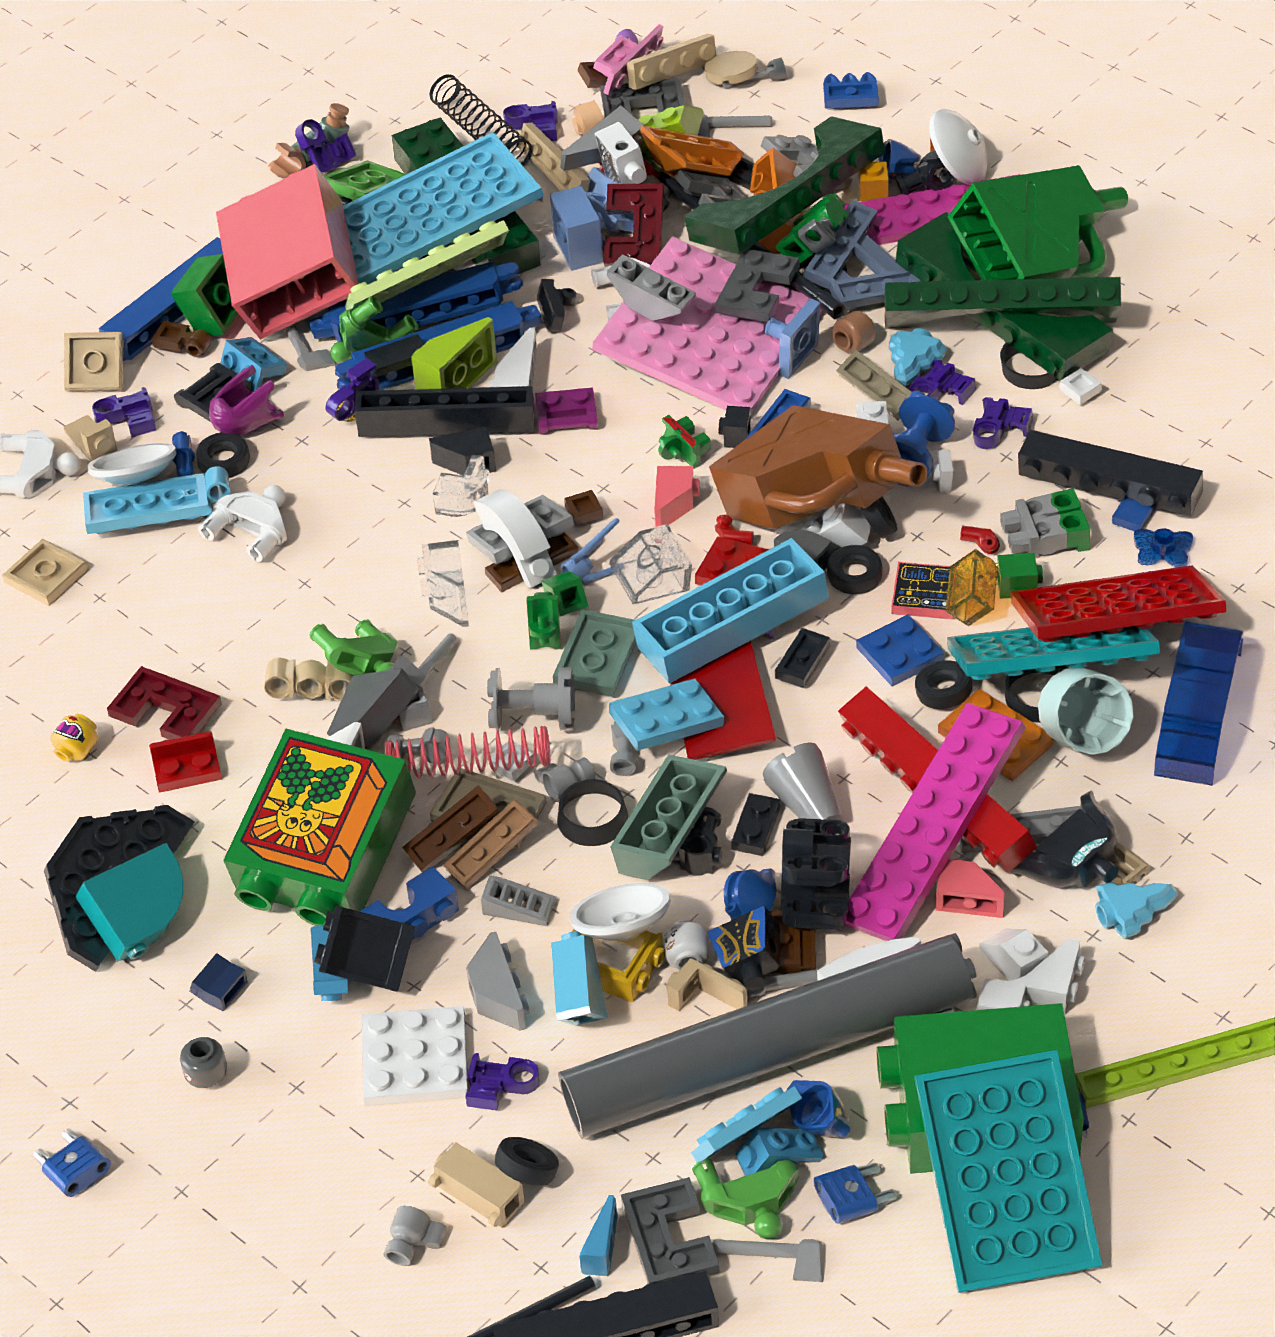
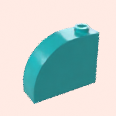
(134, 901)

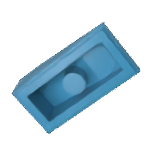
(598, 1248)

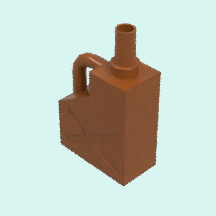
(809, 464)

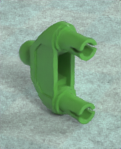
(361, 332)
(358, 655)
(751, 1198)

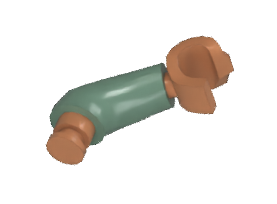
(294, 159)

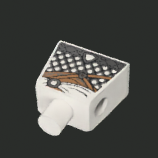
(622, 165)

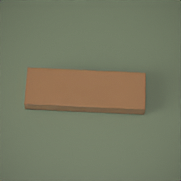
(490, 844)

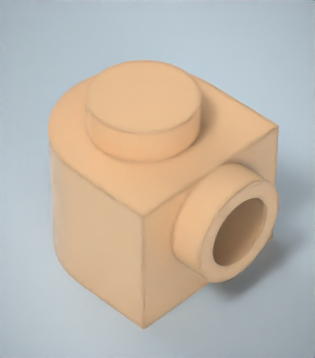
(586, 117)

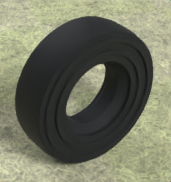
(220, 442)
(880, 518)
(854, 583)
(945, 697)
(526, 1161)

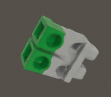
(1047, 524)

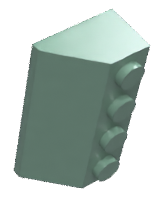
(665, 816)

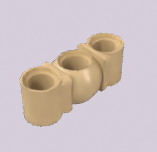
(307, 679)

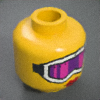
(74, 737)

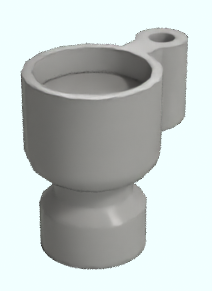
(559, 778)
(409, 1229)

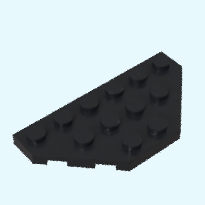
(94, 848)

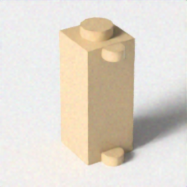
(477, 1184)

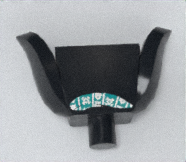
(1076, 850)

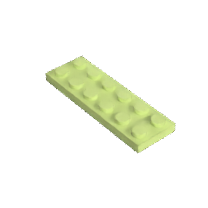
(439, 261)

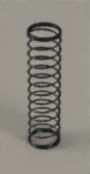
(509, 144)

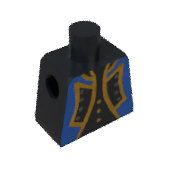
(748, 947)

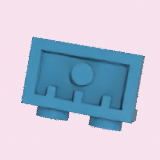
(244, 352)

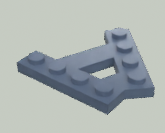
(851, 238)

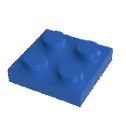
(899, 650)

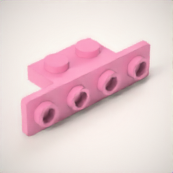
(615, 58)

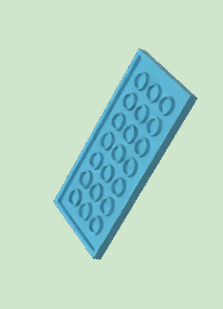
(436, 205)

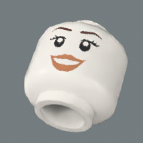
(684, 942)

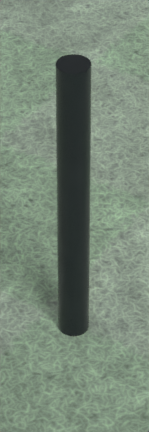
(548, 1303)

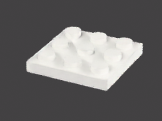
(414, 1055)

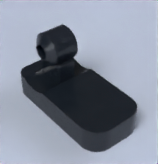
(551, 303)

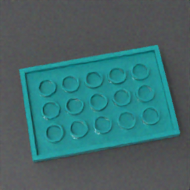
(1020, 650)
(1007, 1171)

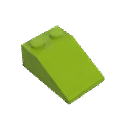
(456, 357)

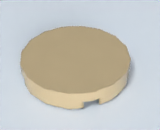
(731, 67)

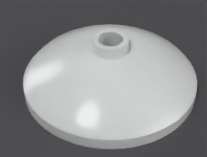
(958, 145)
(132, 464)
(620, 911)

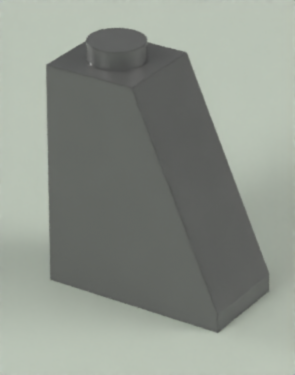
(374, 702)

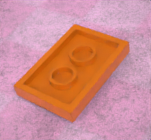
(1030, 745)

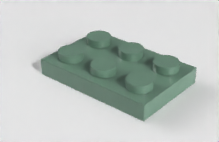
(598, 651)

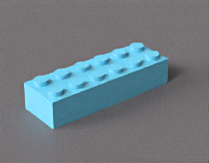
(730, 610)

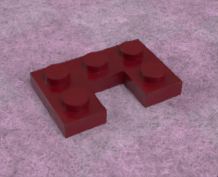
(647, 205)
(188, 704)

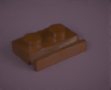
(796, 947)

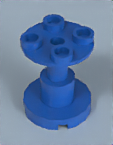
(925, 421)

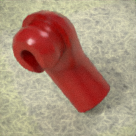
(726, 530)
(982, 537)

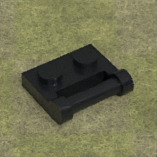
(199, 394)

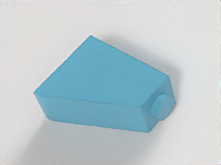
(577, 980)

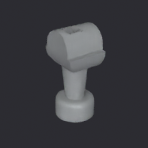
(428, 743)
(623, 761)

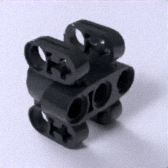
(819, 863)

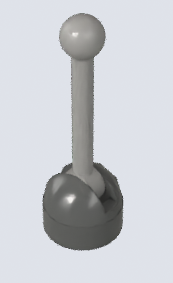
(774, 70)

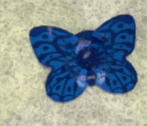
(1162, 545)

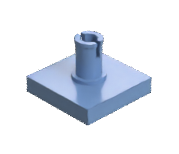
(797, 337)

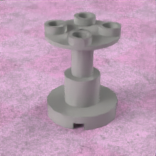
(544, 698)

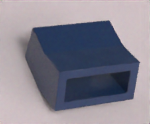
(219, 982)

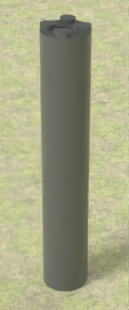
(766, 1035)

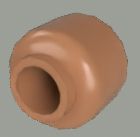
(853, 331)

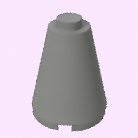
(803, 783)

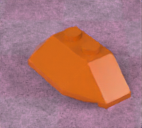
(690, 152)

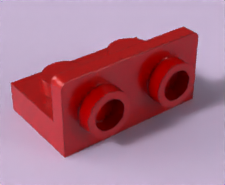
(185, 761)

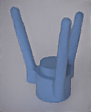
(581, 564)

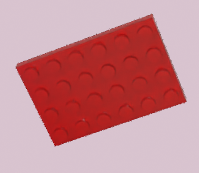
(1117, 603)

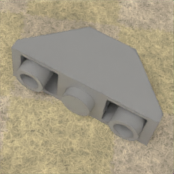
(647, 290)
(496, 985)

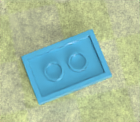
(666, 714)
(744, 1122)

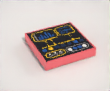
(921, 590)

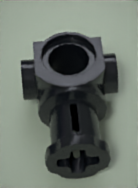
(925, 177)
(700, 850)

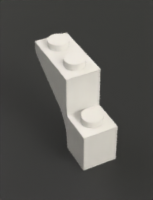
(1046, 984)

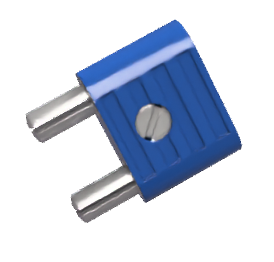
(74, 1165)
(847, 1194)

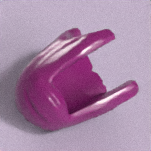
(242, 410)

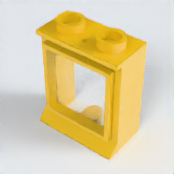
(628, 964)

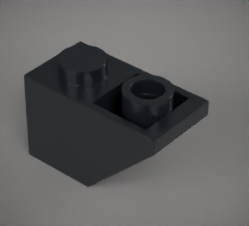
(456, 449)

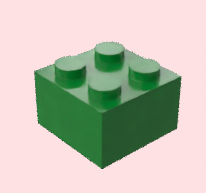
(205, 295)

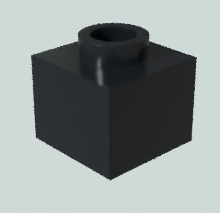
(735, 425)

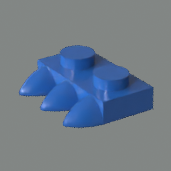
(850, 91)

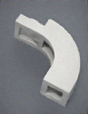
(521, 532)

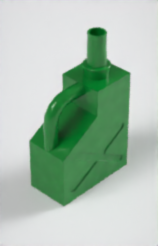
(1035, 224)

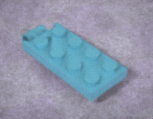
(154, 501)

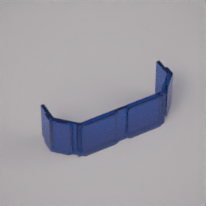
(1197, 702)

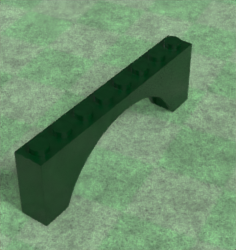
(739, 224)
(920, 302)
(1052, 342)

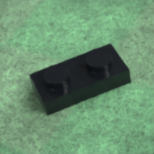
(802, 657)
(756, 824)

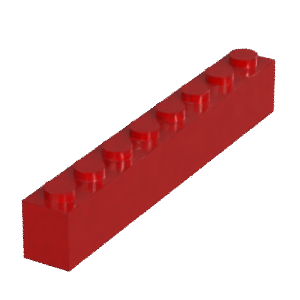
(909, 754)

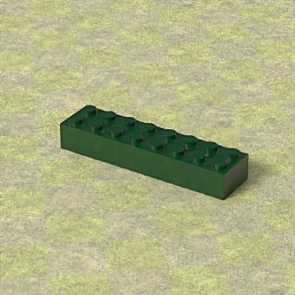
(433, 140)

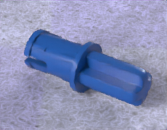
(184, 454)

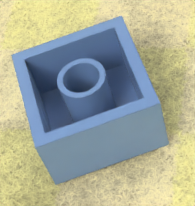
(577, 227)

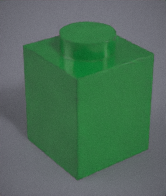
(1017, 573)
(569, 591)

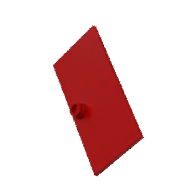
(738, 693)

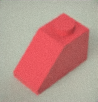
(674, 493)
(968, 890)

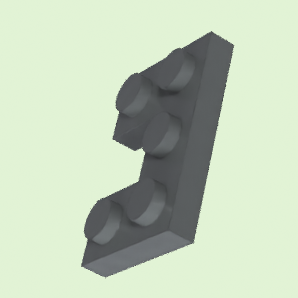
(660, 94)
(712, 187)
(740, 292)
(647, 1218)

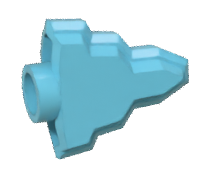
(914, 353)
(1130, 905)

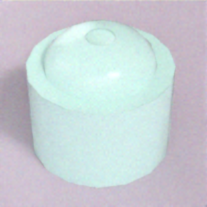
(1085, 710)

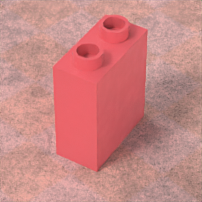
(287, 251)

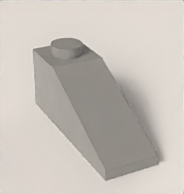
(586, 150)

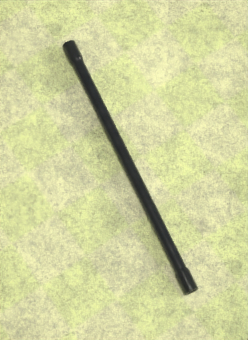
(827, 302)

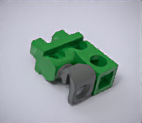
(814, 229)

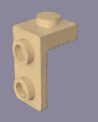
(92, 437)
(696, 976)

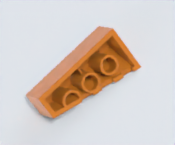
(768, 173)

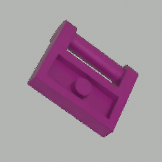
(566, 409)

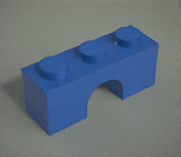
(430, 901)

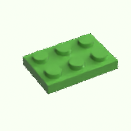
(361, 179)

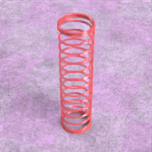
(544, 753)

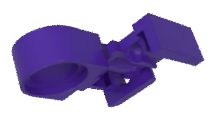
(542, 116)
(324, 154)
(944, 378)
(360, 381)
(134, 406)
(996, 416)
(492, 1078)

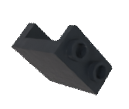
(365, 948)

